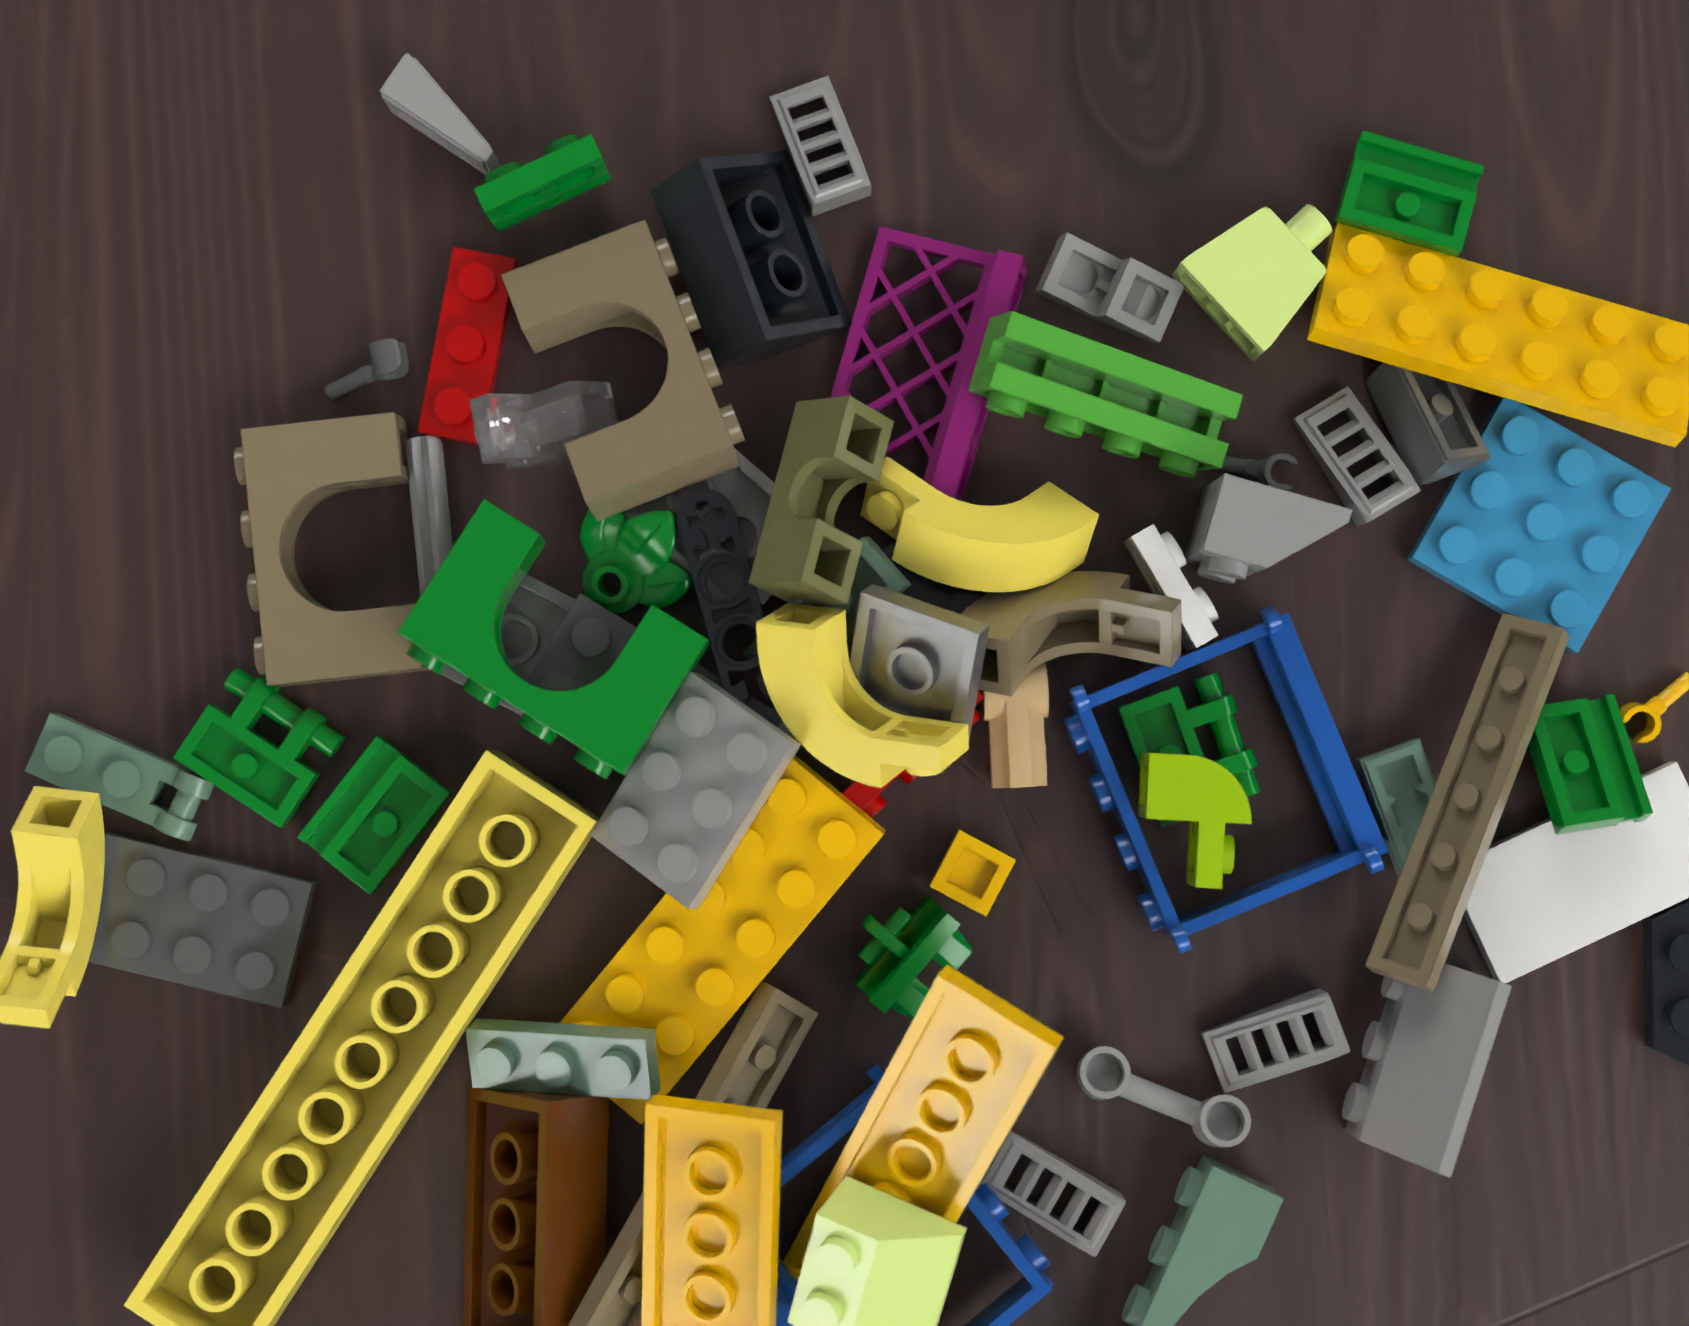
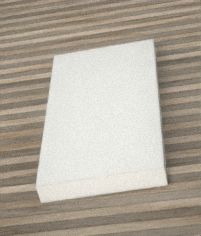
(1566, 890)

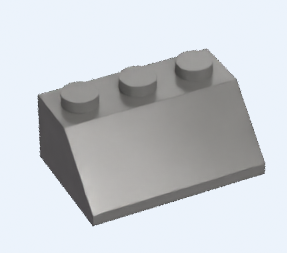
(1425, 1067)

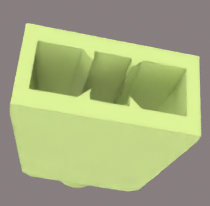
(1257, 275)

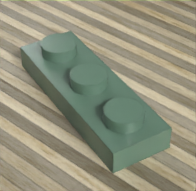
(563, 1058)

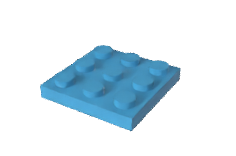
(1539, 523)

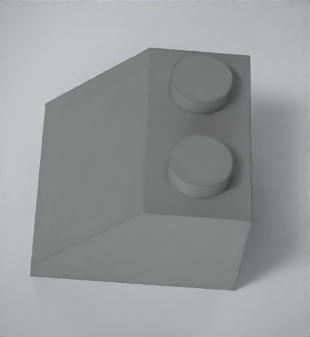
(1253, 526)

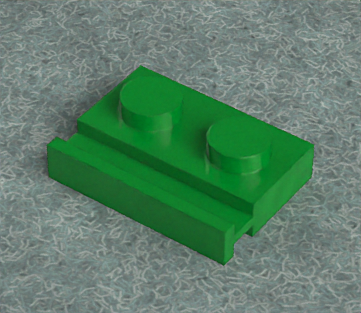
(524, 191)
(1409, 193)
(1587, 766)
(375, 815)

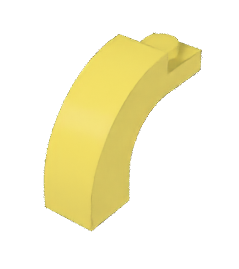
(979, 545)
(831, 713)
(58, 903)

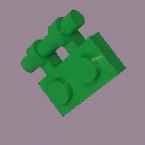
(1166, 726)
(248, 764)

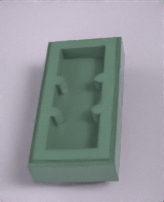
(1399, 793)

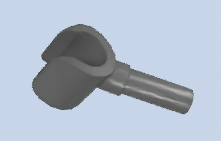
(388, 363)
(1259, 469)

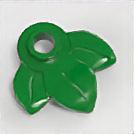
(638, 554)

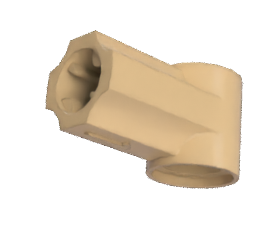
(1017, 732)

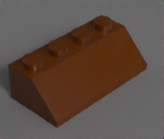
(533, 1205)

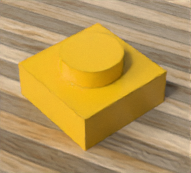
(972, 872)

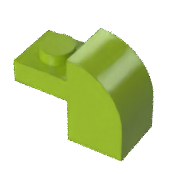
(1205, 796)

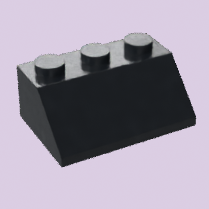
(750, 256)

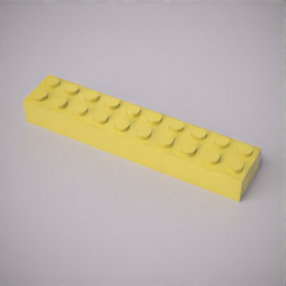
(368, 1052)

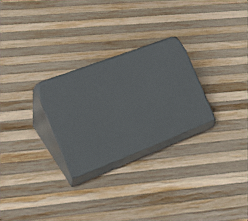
(1426, 423)

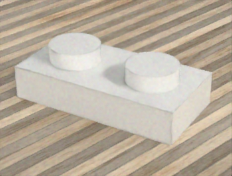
(1160, 564)

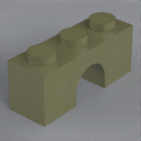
(825, 455)

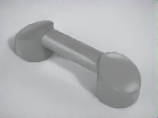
(1215, 1121)

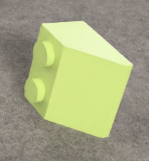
(875, 1262)

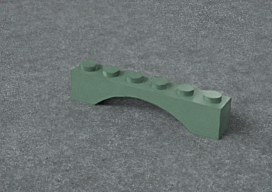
(1214, 1232)

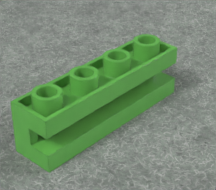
(1102, 393)

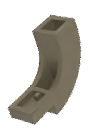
(1071, 617)

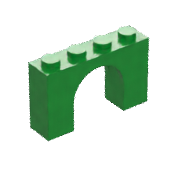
(461, 626)

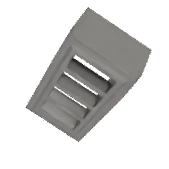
(425, 106)
(840, 190)
(1374, 443)
(1307, 1054)
(1104, 1217)

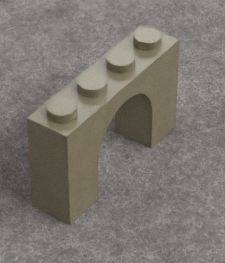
(682, 431)
(285, 478)

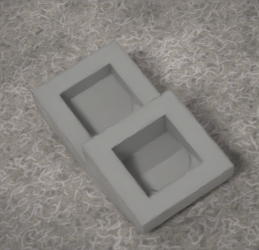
(1109, 289)

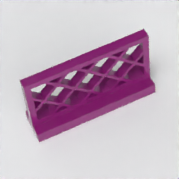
(964, 412)

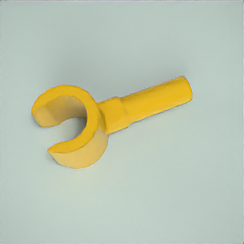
(1655, 708)

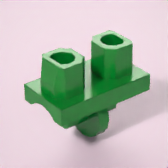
(903, 950)

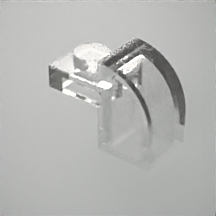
(535, 426)

